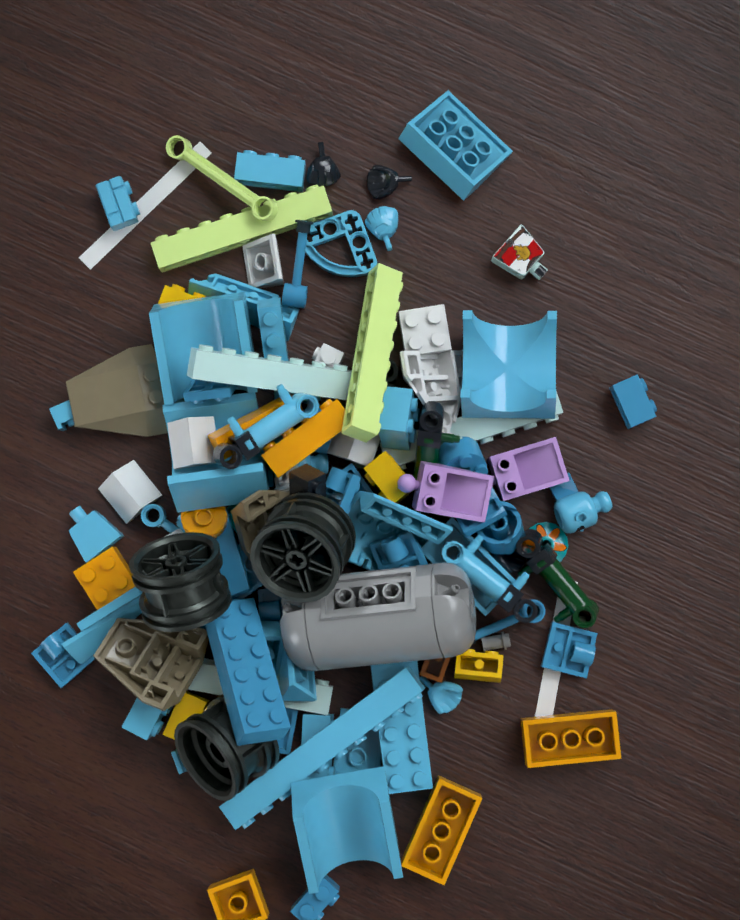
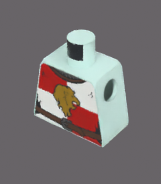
(520, 255)

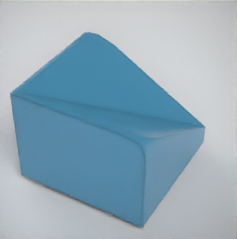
(564, 489)

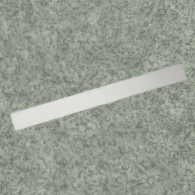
(145, 205)
(550, 677)

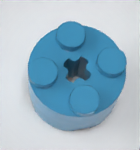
(463, 455)
(503, 534)

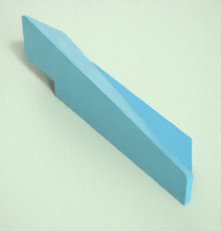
(222, 285)
(98, 624)

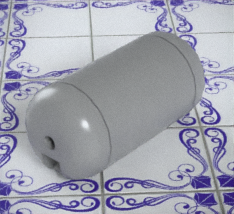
(383, 619)

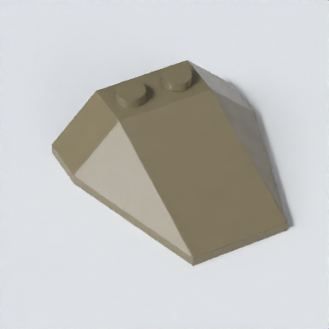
(120, 395)
(153, 662)

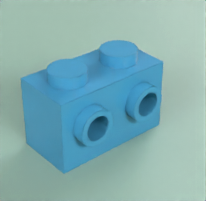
(633, 401)
(311, 905)

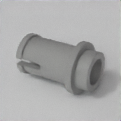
(496, 642)

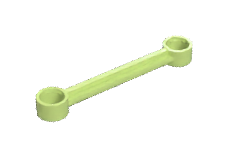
(221, 178)

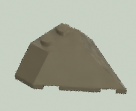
(252, 515)

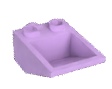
(529, 469)
(453, 494)

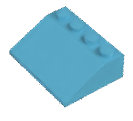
(455, 144)

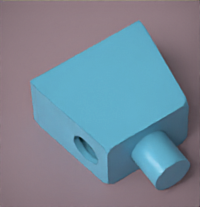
(92, 533)

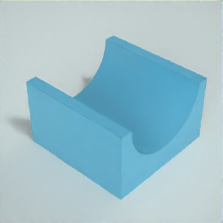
(184, 324)
(213, 484)
(343, 822)

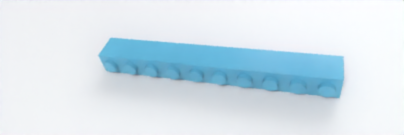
(324, 746)

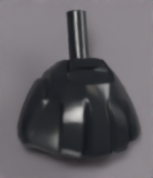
(323, 169)
(383, 181)
(510, 562)

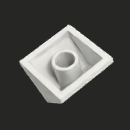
(263, 262)
(190, 441)
(354, 449)
(129, 491)

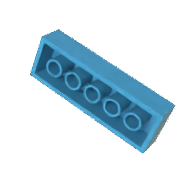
(247, 675)

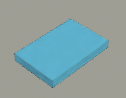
(360, 757)

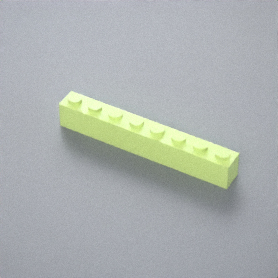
(239, 229)
(372, 353)

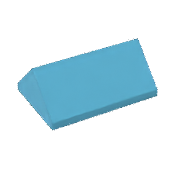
(295, 682)

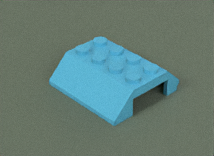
(381, 518)

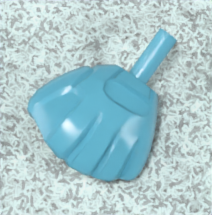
(383, 224)
(443, 695)

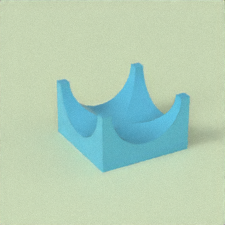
(509, 369)

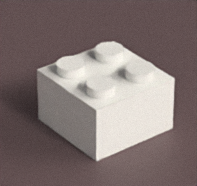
(425, 330)

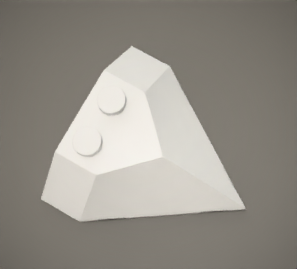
(436, 379)

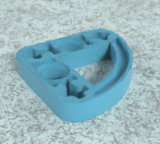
(342, 230)

